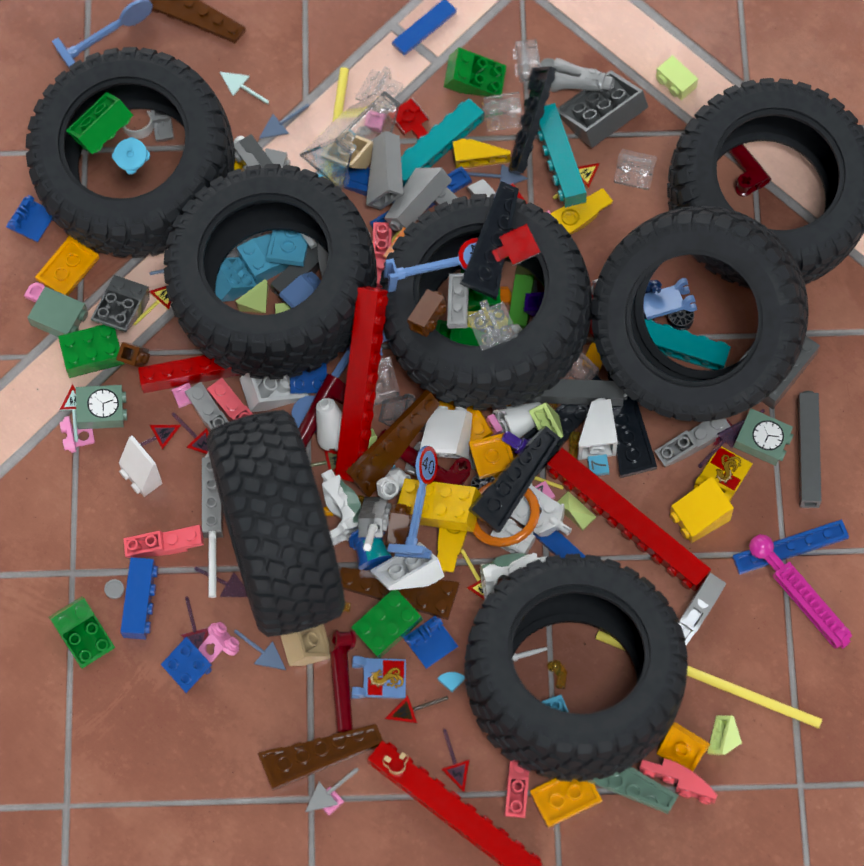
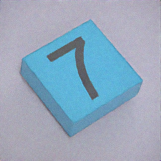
(599, 465)

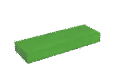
(522, 285)

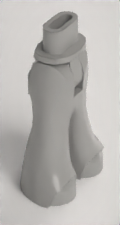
(576, 77)

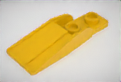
(579, 216)
(449, 547)

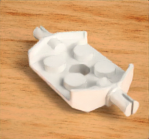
(550, 518)

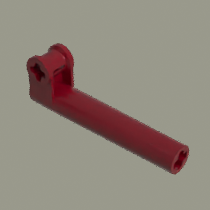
(754, 176)
(330, 388)
(452, 476)
(340, 644)

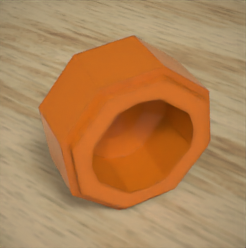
(505, 295)

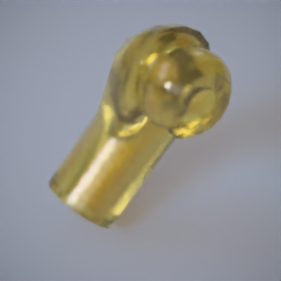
(574, 439)

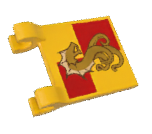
(727, 470)

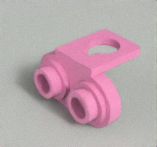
(69, 443)
(221, 639)

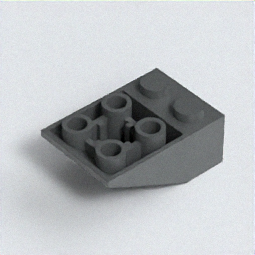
(121, 303)

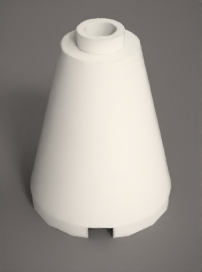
(516, 419)
(328, 424)

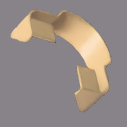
(388, 759)

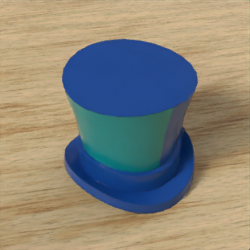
(369, 559)

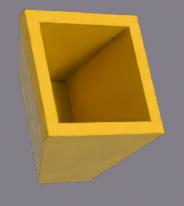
(702, 510)

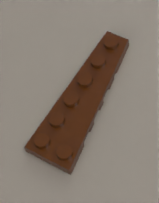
(202, 16)
(391, 444)
(432, 600)
(306, 758)

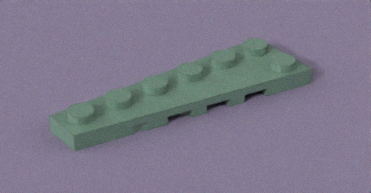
(639, 788)

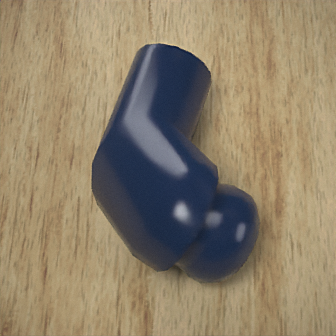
(653, 285)

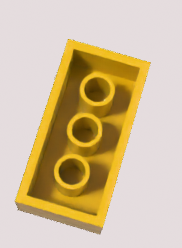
(443, 504)

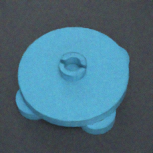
(130, 155)

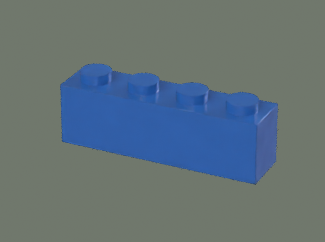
(138, 598)

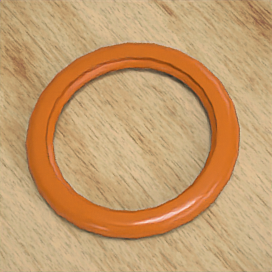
(520, 536)

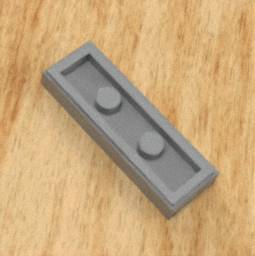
(457, 302)

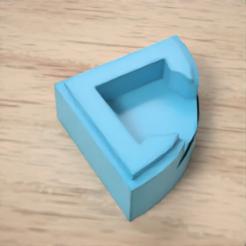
(451, 680)

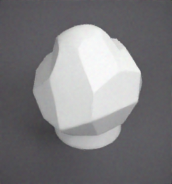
(399, 475)
(387, 488)

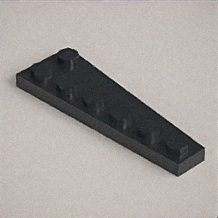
(539, 87)
(483, 271)
(571, 418)

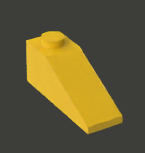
(474, 154)

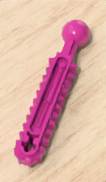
(802, 593)

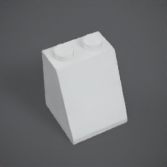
(599, 431)
(448, 432)

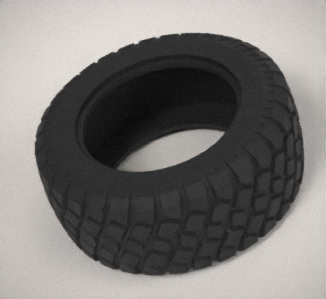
(141, 82)
(794, 118)
(253, 204)
(637, 361)
(517, 366)
(276, 522)
(588, 594)

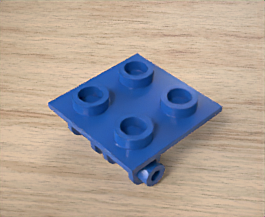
(30, 219)
(309, 381)
(430, 642)
(186, 664)

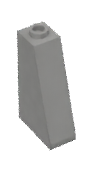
(385, 171)
(417, 196)

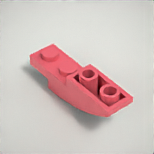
(381, 242)
(228, 400)
(163, 543)
(688, 782)
(517, 791)

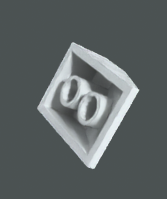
(268, 393)
(139, 468)
(408, 572)

